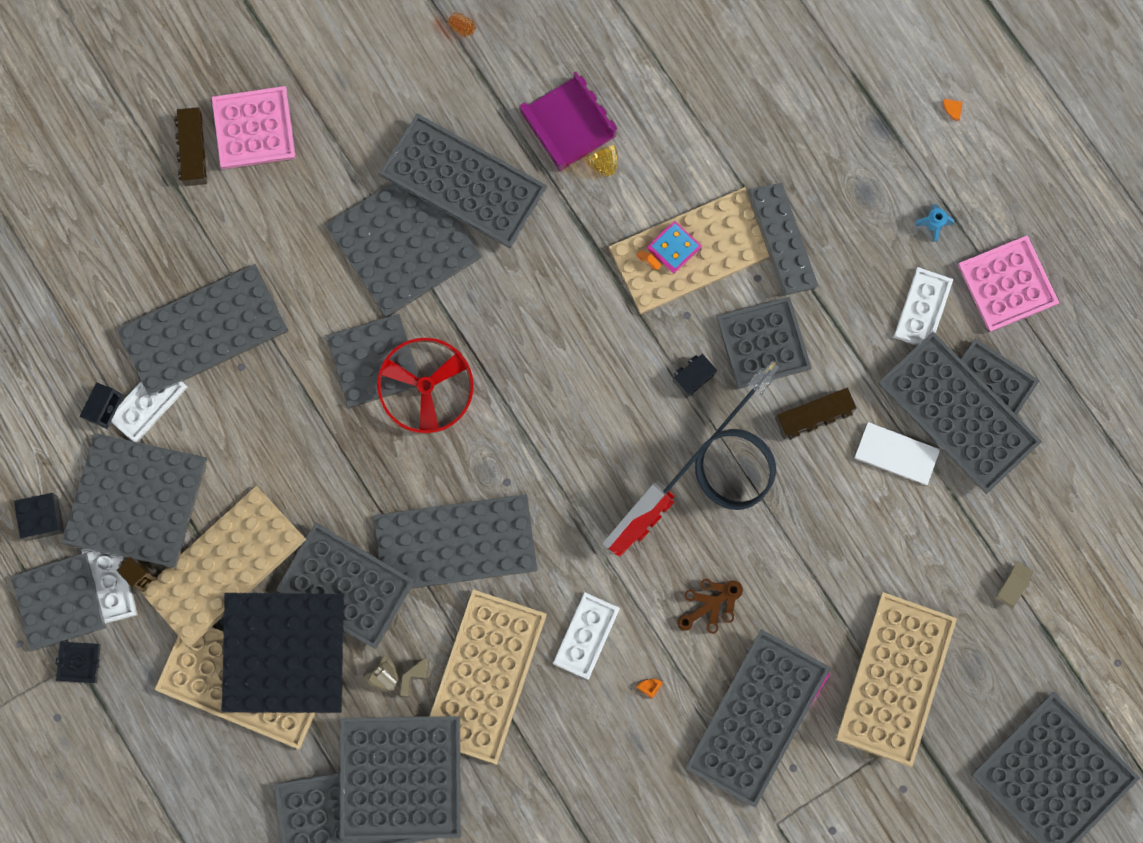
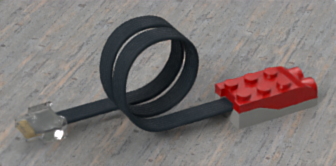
(659, 497)

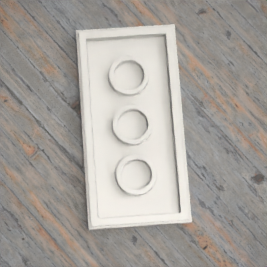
(923, 306)
(140, 412)
(897, 454)
(112, 590)
(586, 636)

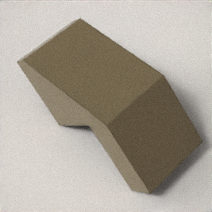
(1014, 585)
(418, 671)

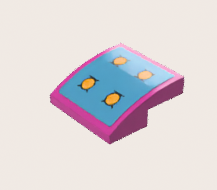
(674, 247)

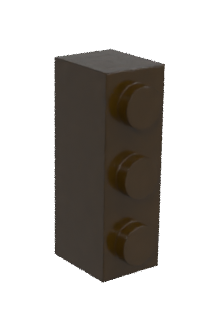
(135, 573)

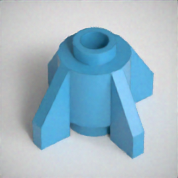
(935, 221)

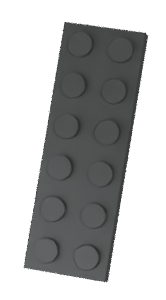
(782, 239)

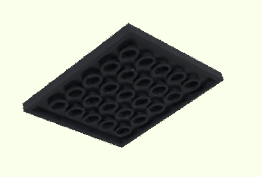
(282, 653)

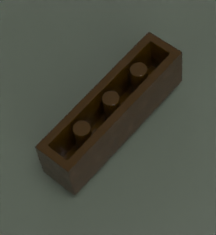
(191, 146)
(816, 413)

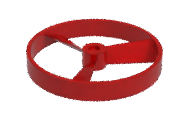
(425, 385)

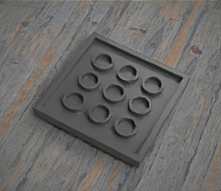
(763, 335)
(360, 354)
(1000, 375)
(58, 602)

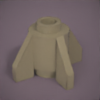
(383, 675)

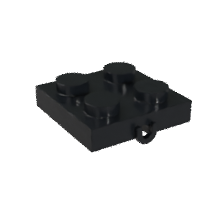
(78, 662)

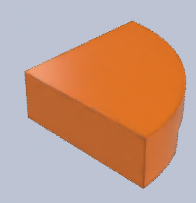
(953, 108)
(644, 256)
(650, 687)

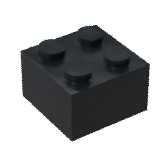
(38, 517)

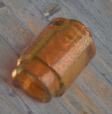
(462, 24)

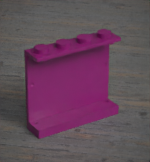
(569, 122)

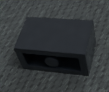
(694, 375)
(101, 405)

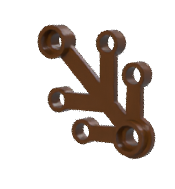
(712, 603)

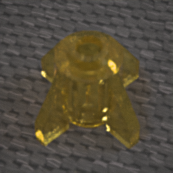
(604, 161)

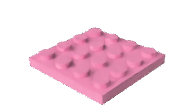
(253, 127)
(1008, 284)

